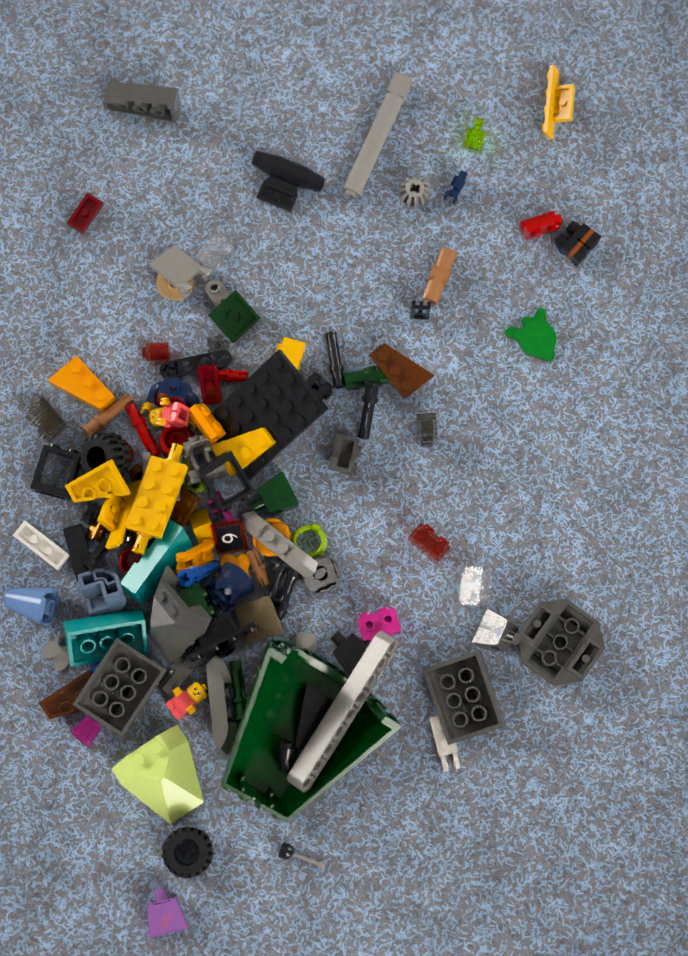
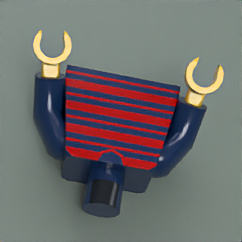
(173, 389)

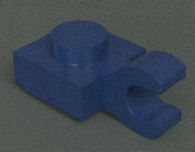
(457, 183)

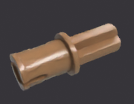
(258, 568)

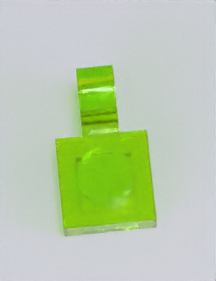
(475, 137)

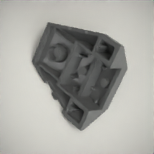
(172, 622)

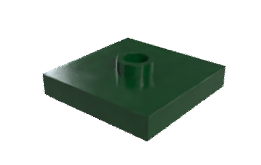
(234, 316)

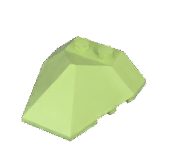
(162, 775)

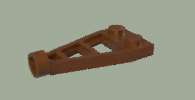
(183, 508)

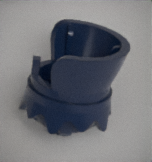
(229, 587)

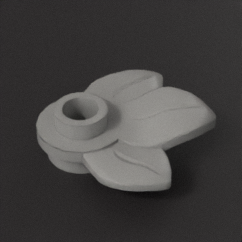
(55, 650)

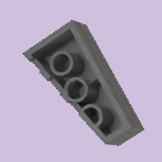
(143, 100)

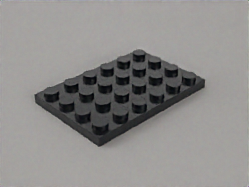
(274, 399)

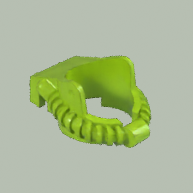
(316, 528)

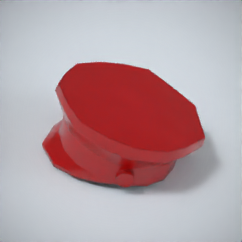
(173, 435)

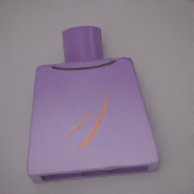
(165, 915)

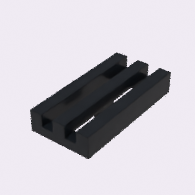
(420, 307)

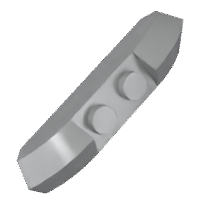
(279, 544)
(217, 678)

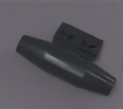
(284, 180)

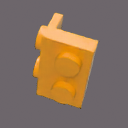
(206, 423)

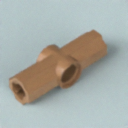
(439, 275)

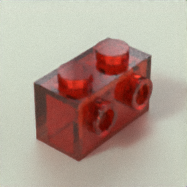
(428, 543)

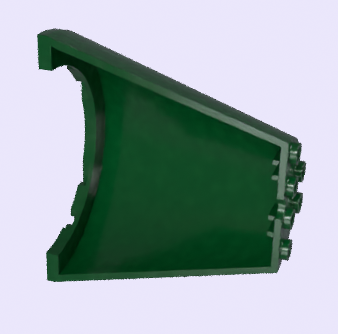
(274, 716)

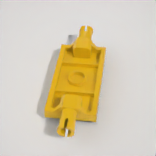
(156, 498)

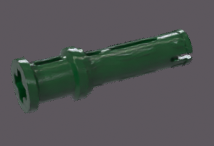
(240, 699)

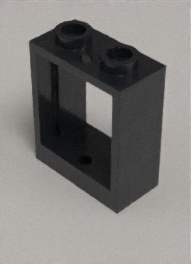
(51, 490)
(242, 495)

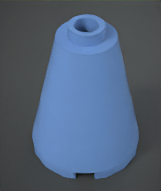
(33, 603)

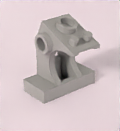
(197, 446)

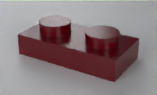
(85, 213)
(210, 384)

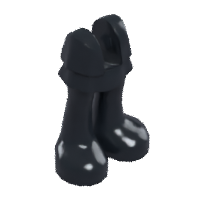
(292, 577)

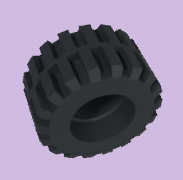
(114, 448)
(171, 844)

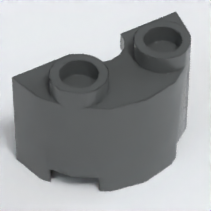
(344, 454)

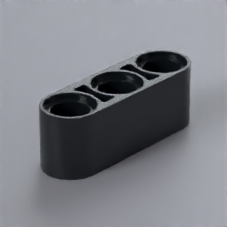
(77, 547)

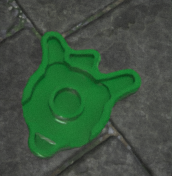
(535, 337)

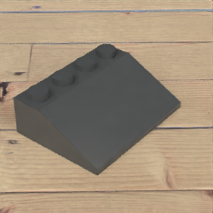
(119, 687)
(464, 697)

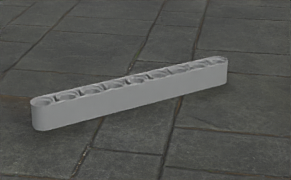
(342, 711)

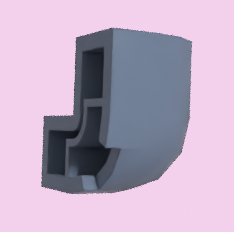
(102, 591)

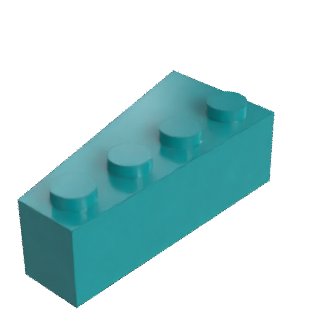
(144, 576)

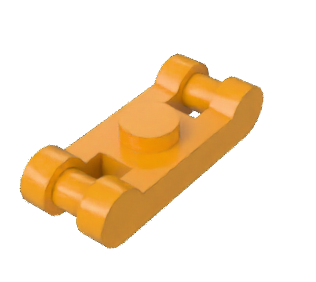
(195, 556)

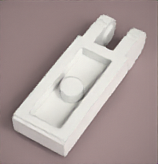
(442, 746)

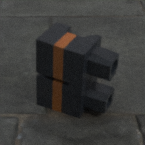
(580, 243)

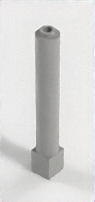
(395, 97)

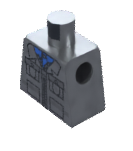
(496, 633)

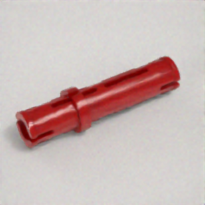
(139, 424)

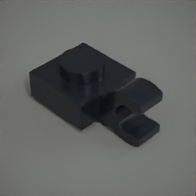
(89, 513)

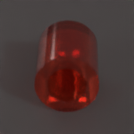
(156, 351)

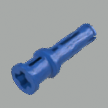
(194, 573)

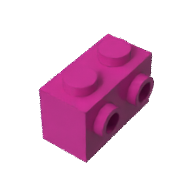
(385, 620)

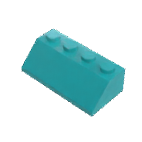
(93, 636)

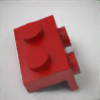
(541, 224)

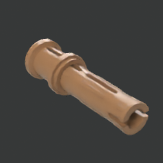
(100, 421)

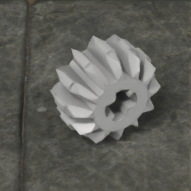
(413, 197)

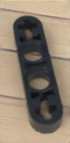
(195, 361)

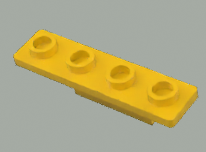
(559, 102)
(115, 513)

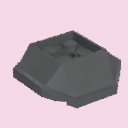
(581, 642)

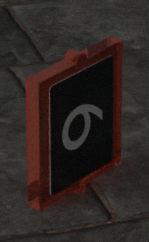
(229, 537)

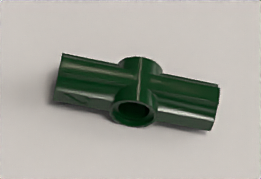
(356, 379)

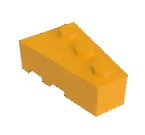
(80, 383)

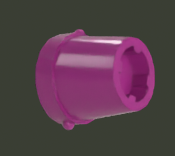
(86, 731)

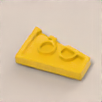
(98, 483)

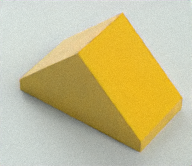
(201, 525)

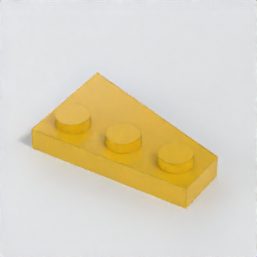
(245, 447)

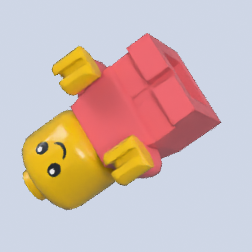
(173, 414)
(185, 701)

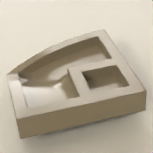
(264, 614)

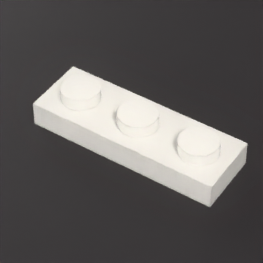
(41, 545)

